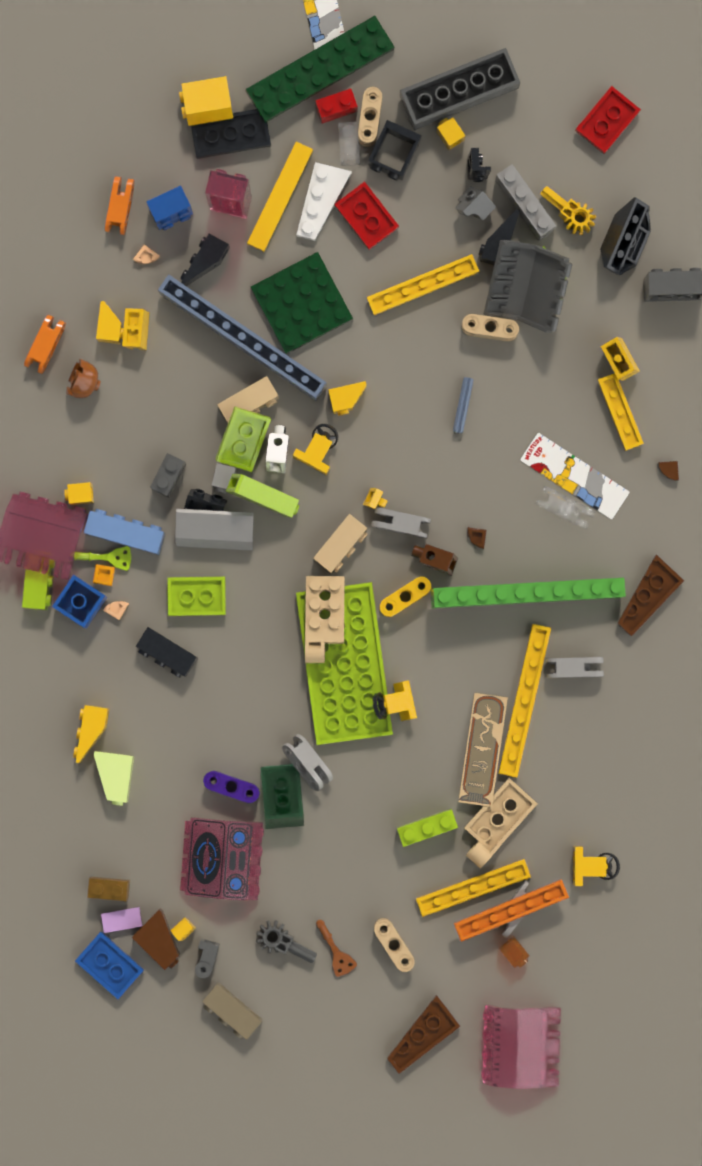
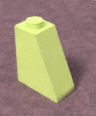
(115, 775)

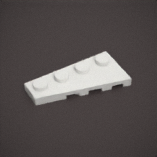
(322, 194)

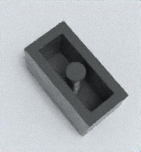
(168, 475)

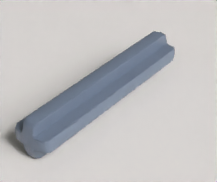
(463, 405)

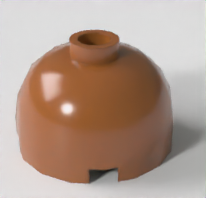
(83, 380)

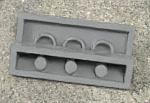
(214, 529)

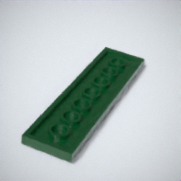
(319, 69)

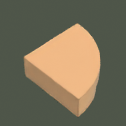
(146, 256)
(116, 609)

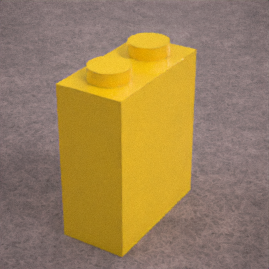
(206, 101)

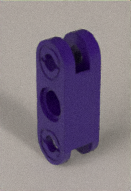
(242, 786)

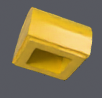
(183, 929)

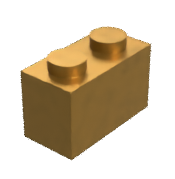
(108, 888)

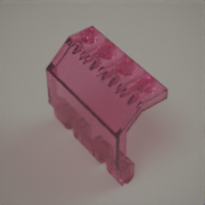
(42, 533)
(519, 1047)

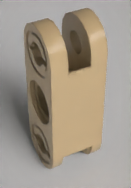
(373, 107)
(500, 327)
(398, 954)

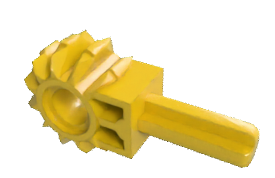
(569, 210)

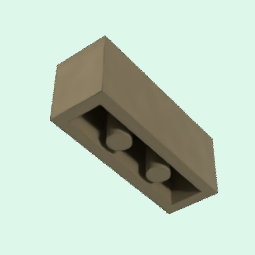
(231, 1011)

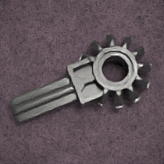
(284, 942)

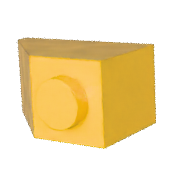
(109, 326)
(345, 397)

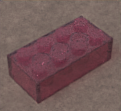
(228, 193)

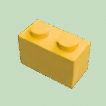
(620, 358)

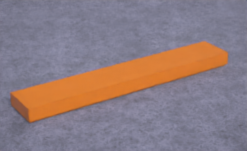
(511, 910)

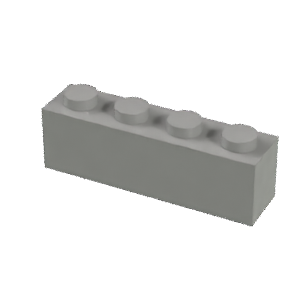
(526, 202)

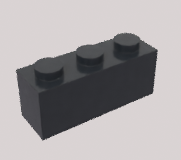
(166, 652)

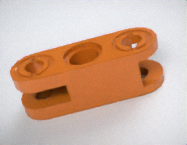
(119, 205)
(45, 343)

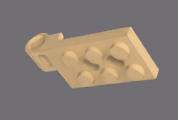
(319, 630)
(491, 835)

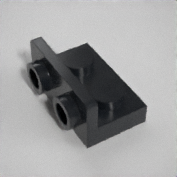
(475, 171)
(199, 500)

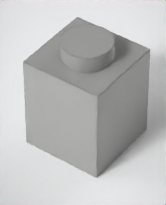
(222, 477)

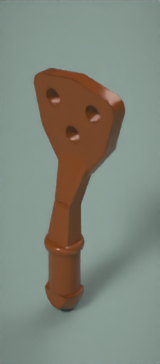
(337, 954)

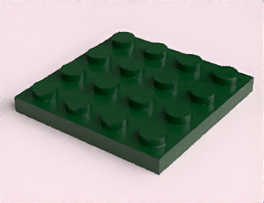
(301, 303)

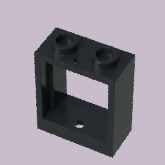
(399, 132)

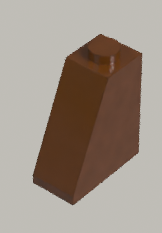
(158, 940)

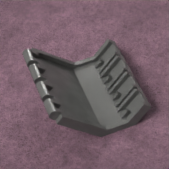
(528, 285)

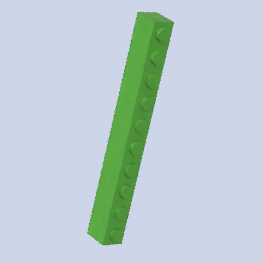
(527, 593)

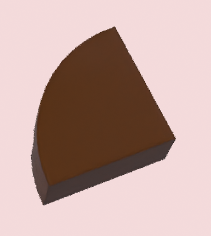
(669, 469)
(477, 536)

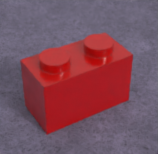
(336, 106)

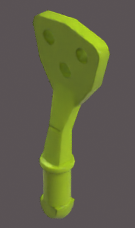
(110, 557)

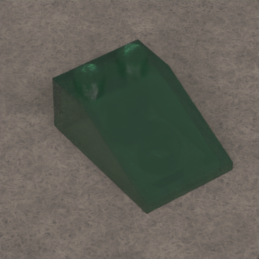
(282, 797)

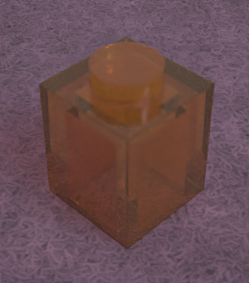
(514, 952)

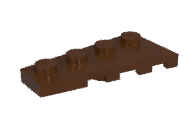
(650, 594)
(426, 1032)

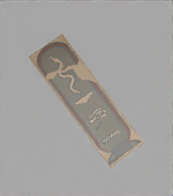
(483, 749)

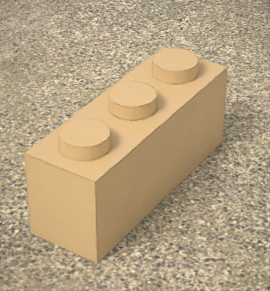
(251, 398)
(341, 544)

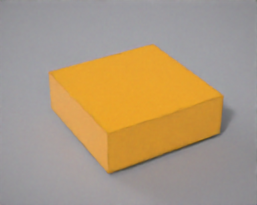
(103, 575)

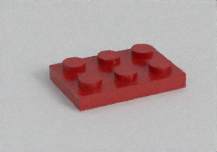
(607, 120)
(366, 215)

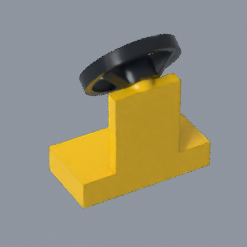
(317, 449)
(400, 702)
(592, 866)

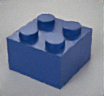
(170, 208)
(79, 601)

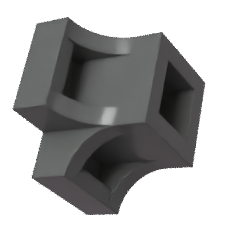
(475, 202)

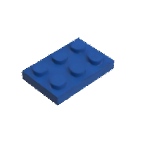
(109, 965)

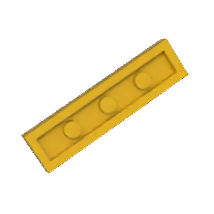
(620, 412)

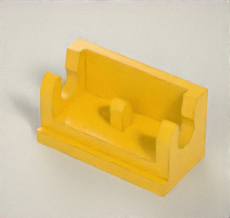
(135, 328)

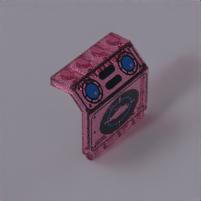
(222, 859)

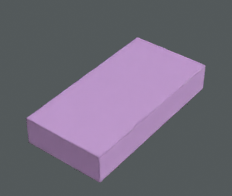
(121, 919)

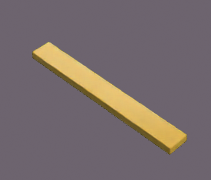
(524, 700)

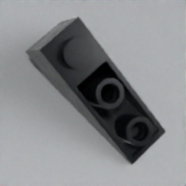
(209, 257)

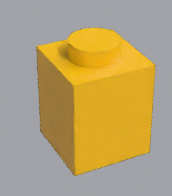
(450, 133)
(79, 493)

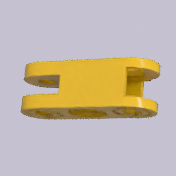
(415, 593)

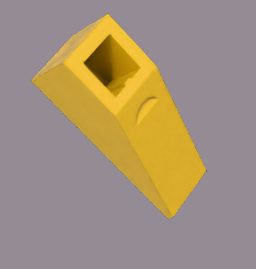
(93, 725)

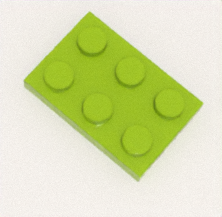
(243, 439)
(196, 596)

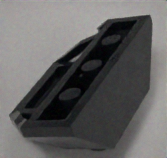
(626, 237)

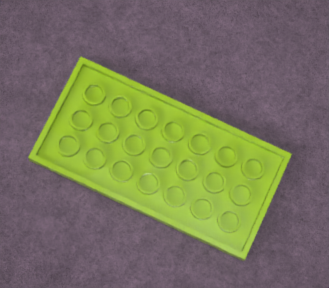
(351, 673)

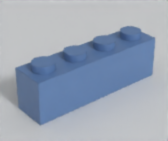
(124, 532)

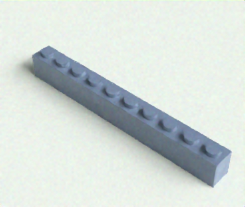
(242, 337)

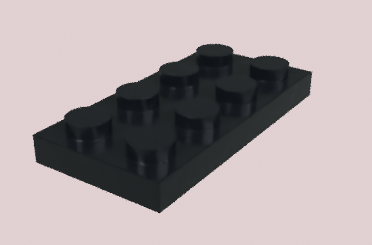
(233, 135)

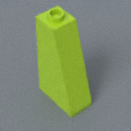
(262, 495)

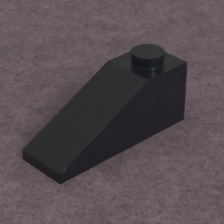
(504, 232)

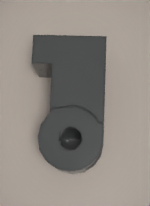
(206, 963)

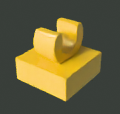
(374, 499)

